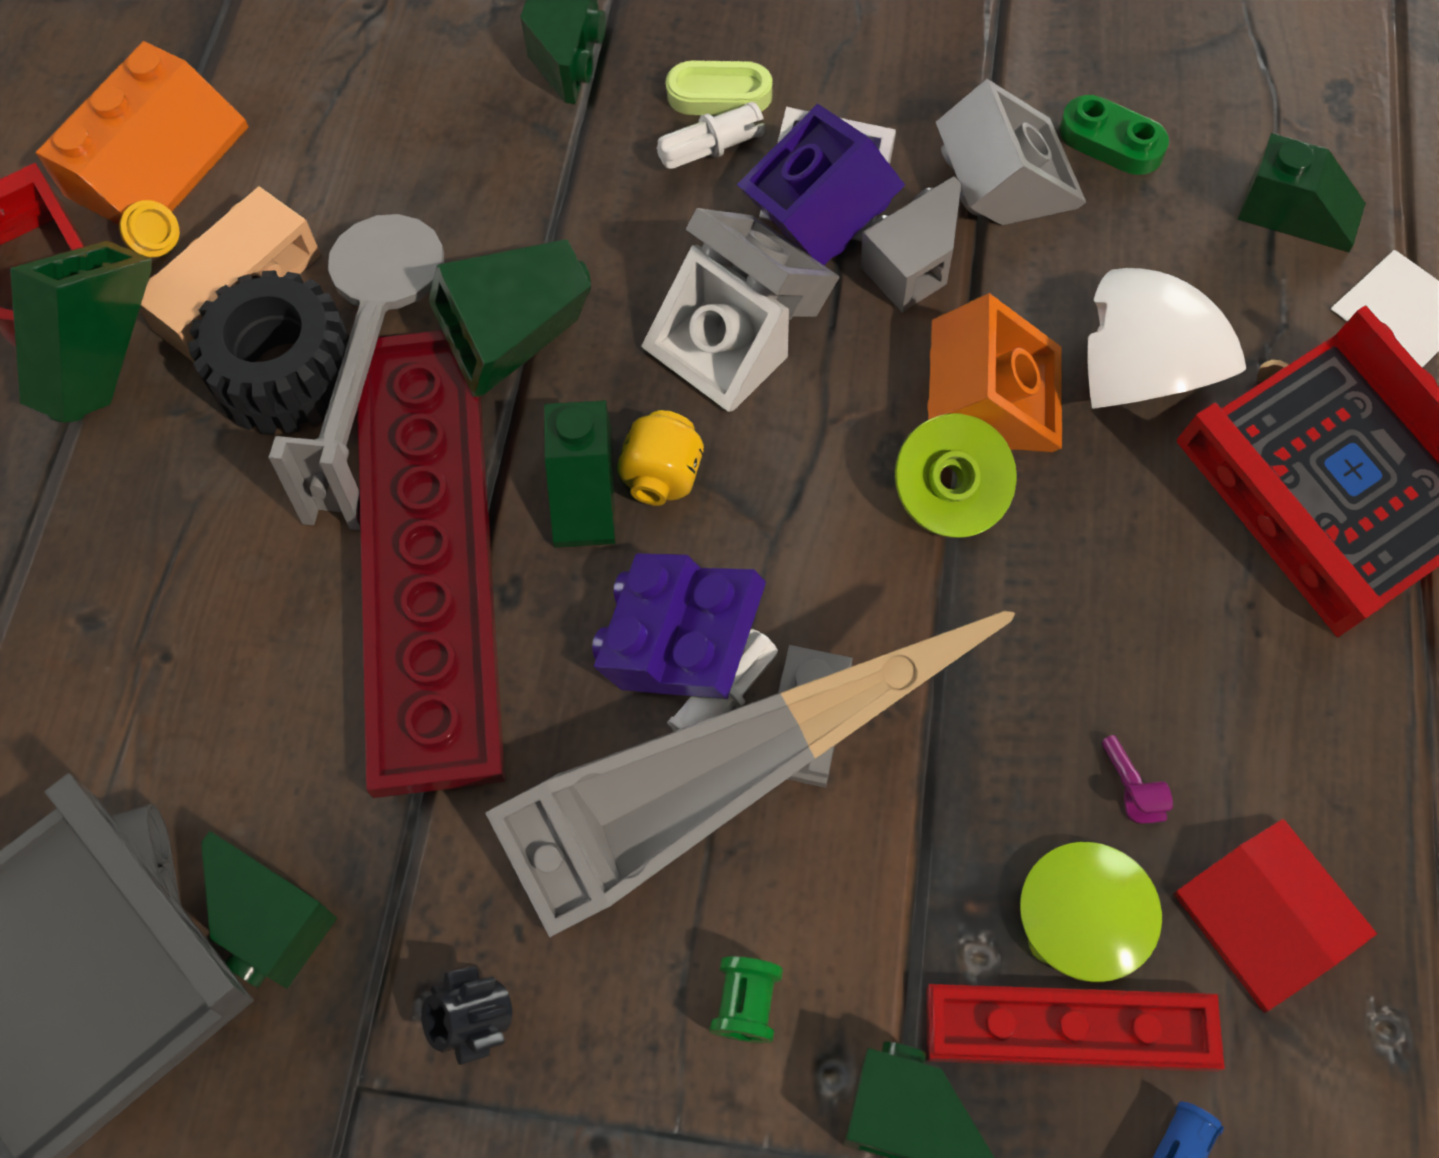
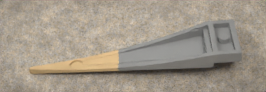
(628, 815)

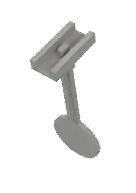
(379, 268)

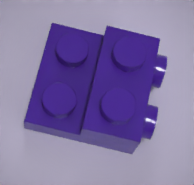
(677, 626)

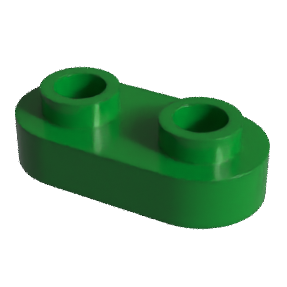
(1114, 134)

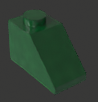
(1303, 194)
(580, 473)
(259, 915)
(909, 1109)

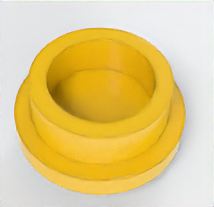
(149, 228)

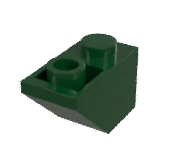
(561, 41)

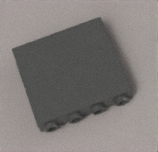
(96, 978)

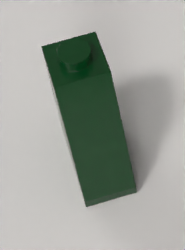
(507, 307)
(75, 326)

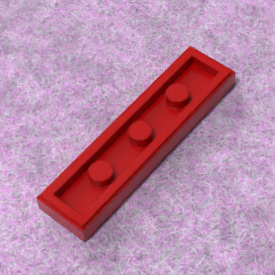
(1074, 1028)

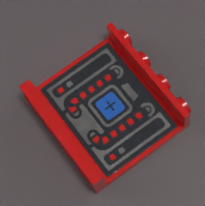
(1334, 469)

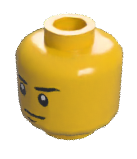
(660, 457)

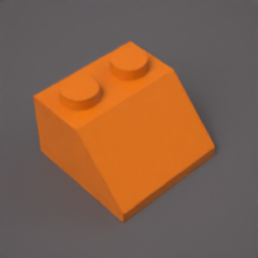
(997, 370)

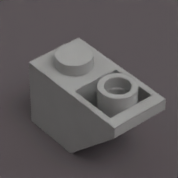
(914, 246)

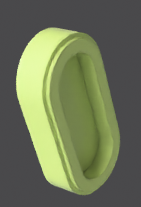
(717, 86)

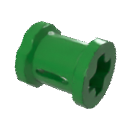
(746, 999)

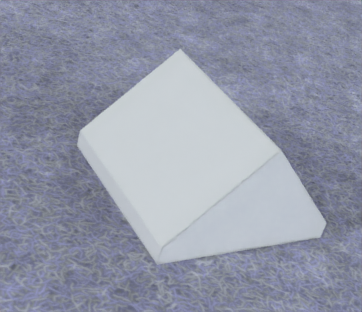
(718, 331)

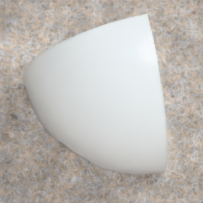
(1156, 339)

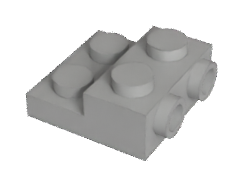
(765, 260)

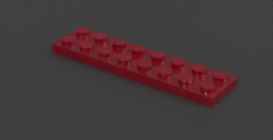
(426, 575)

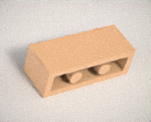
(249, 239)

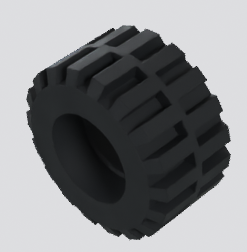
(250, 322)

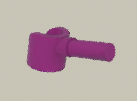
(1142, 801)

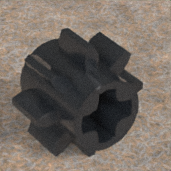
(466, 1014)

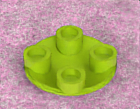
(1090, 912)

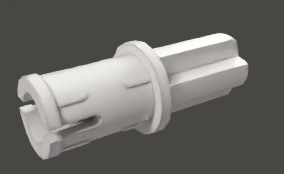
(710, 136)
(755, 659)

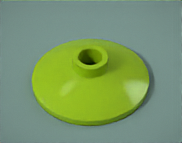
(982, 468)

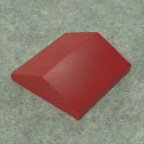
(1274, 915)

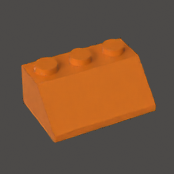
(141, 136)

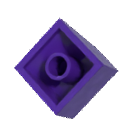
(822, 184)

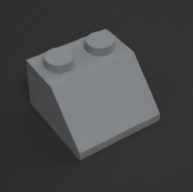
(1007, 157)

